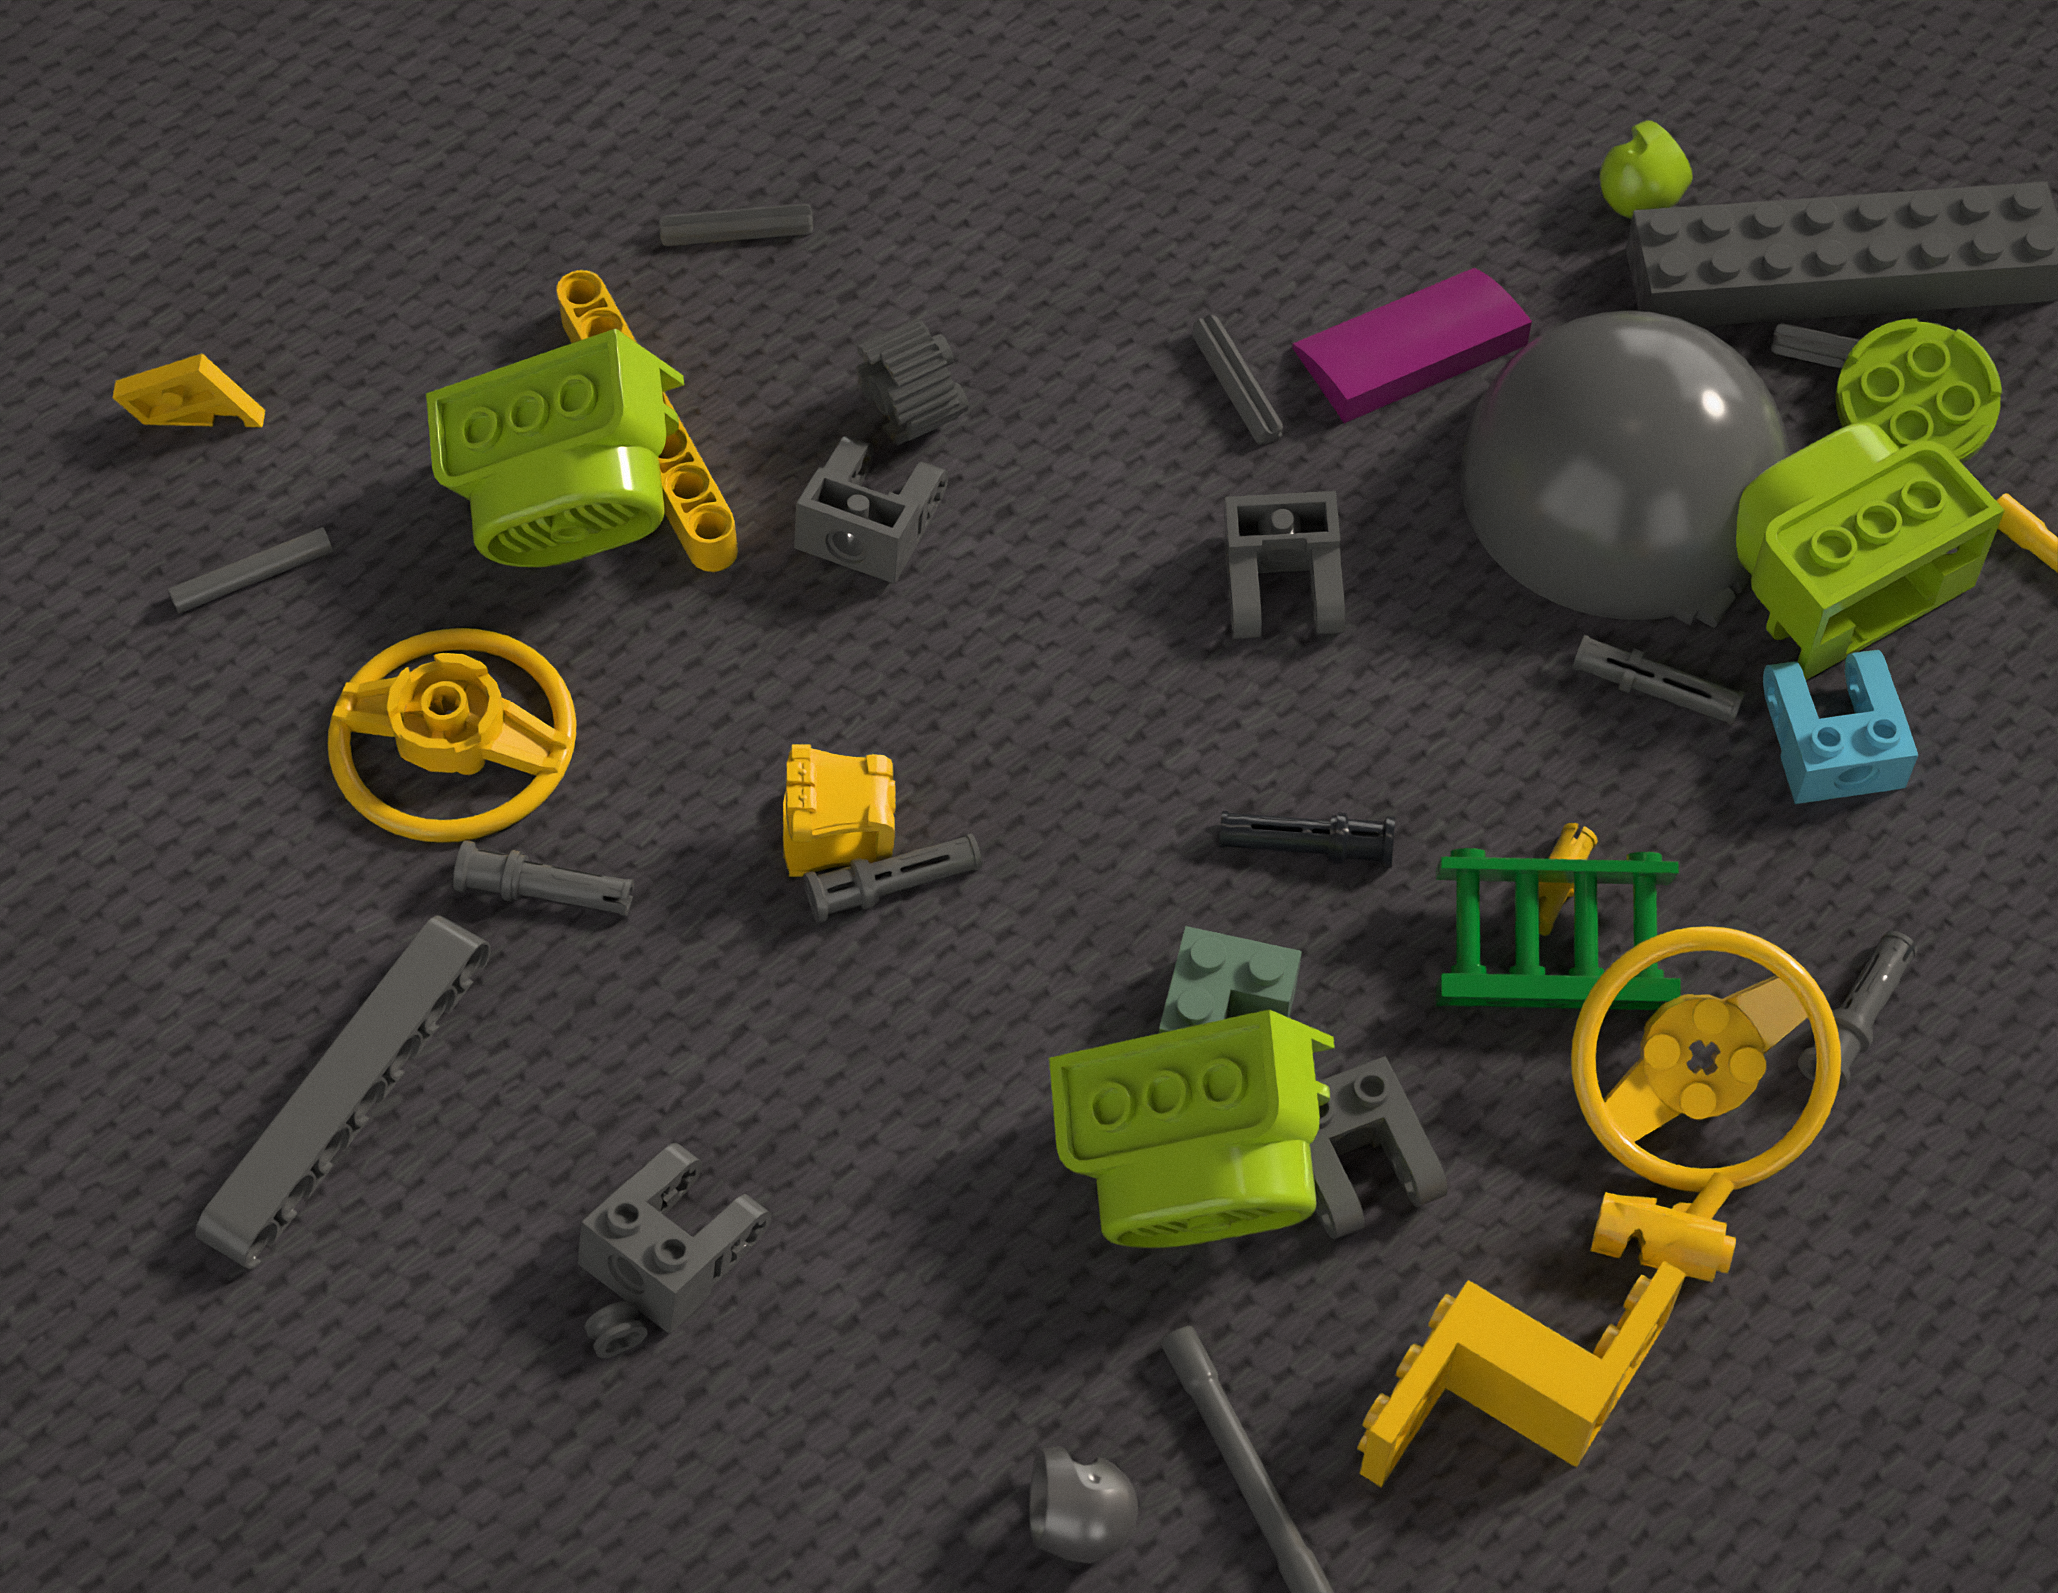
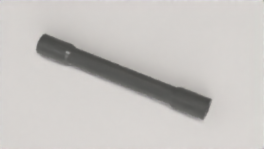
(1201, 1382)

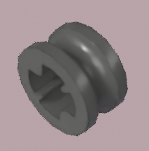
(615, 1329)

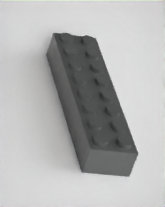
(1846, 254)

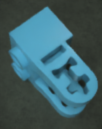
(1843, 752)

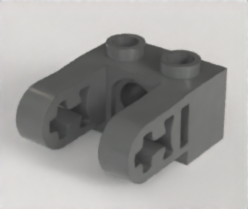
(862, 526)
(1283, 536)
(1366, 1109)
(650, 1257)

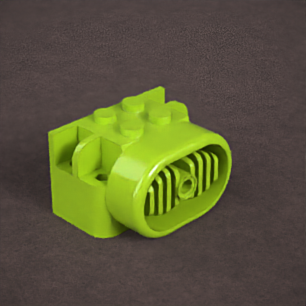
(558, 450)
(1858, 539)
(1195, 1128)

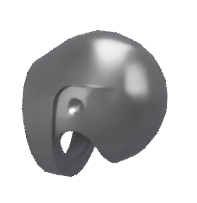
(1080, 1508)

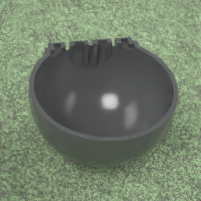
(1620, 465)

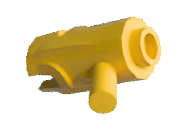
(1678, 1235)

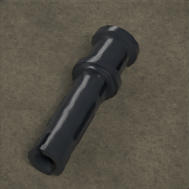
(1337, 838)

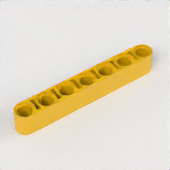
(589, 311)

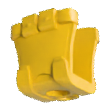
(836, 809)

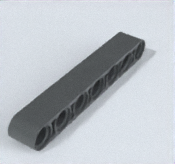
(340, 1090)

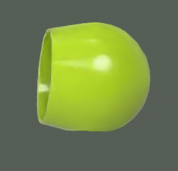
(1645, 171)

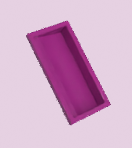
(1414, 343)

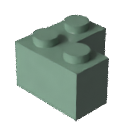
(1228, 978)

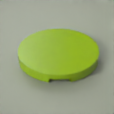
(1921, 386)

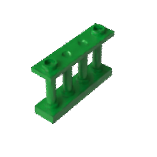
(1527, 982)

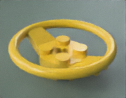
(478, 730)
(1742, 1032)

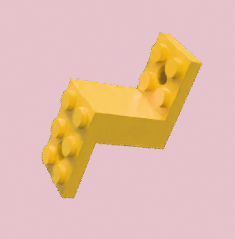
(1517, 1372)

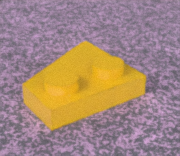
(186, 395)

